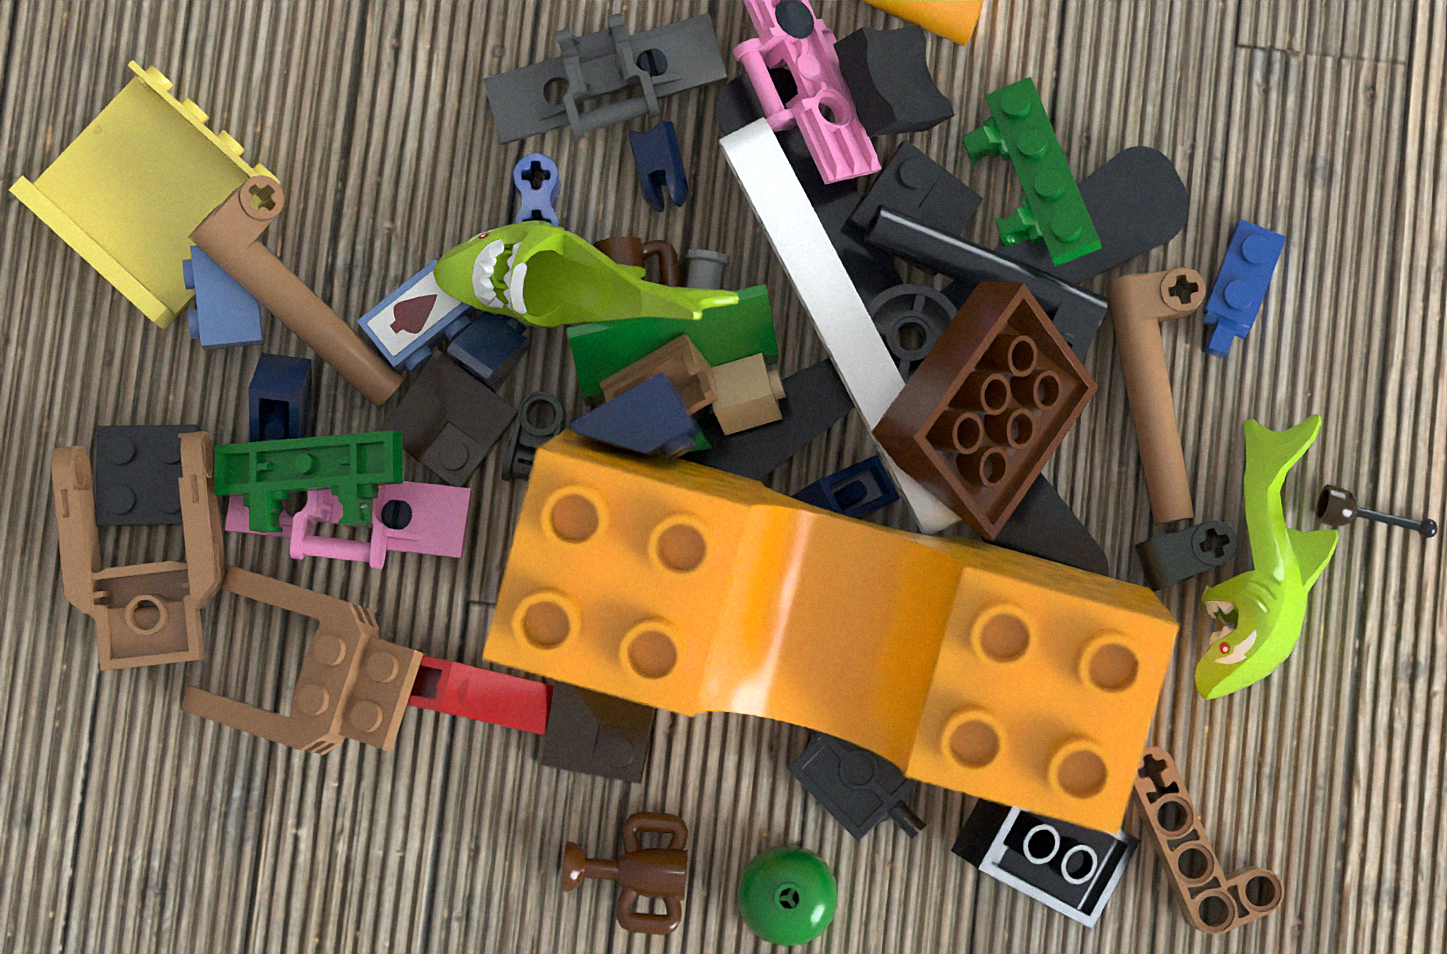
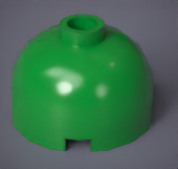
(782, 869)

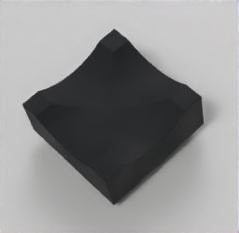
(891, 80)

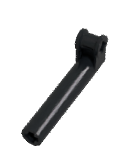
(1070, 307)

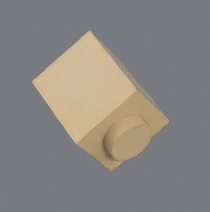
(747, 394)

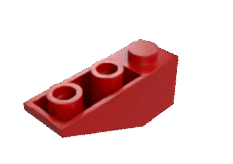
(481, 695)

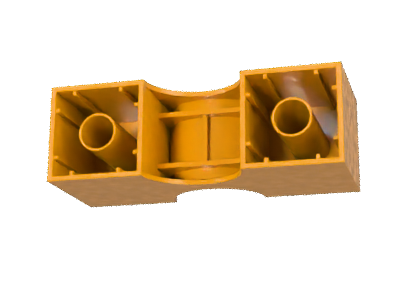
(905, 642)

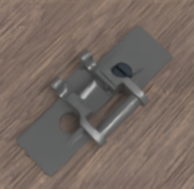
(602, 63)

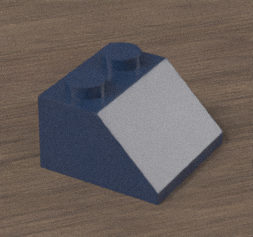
(644, 420)

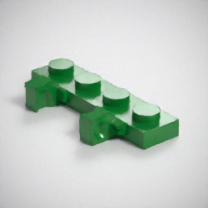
(1053, 203)
(344, 463)

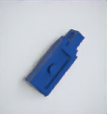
(1240, 285)

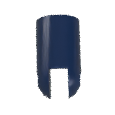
(658, 164)

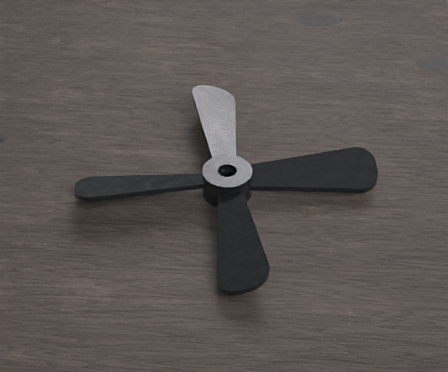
(1134, 208)

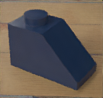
(490, 348)
(280, 398)
(853, 490)

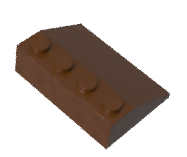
(987, 406)

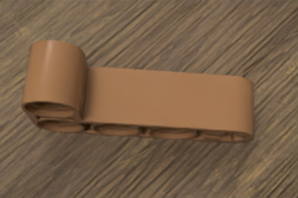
(1189, 834)

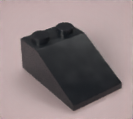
(1046, 857)

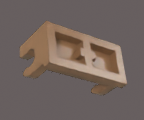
(677, 360)

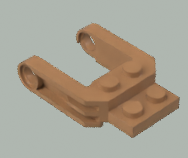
(148, 609)
(347, 685)

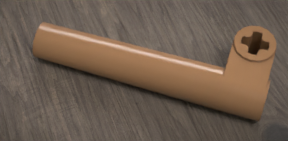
(231, 241)
(1136, 309)

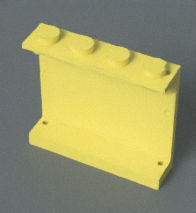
(139, 189)

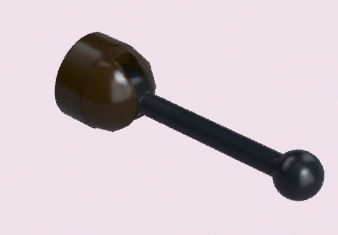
(1339, 507)

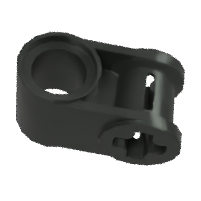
(528, 439)
(1178, 554)

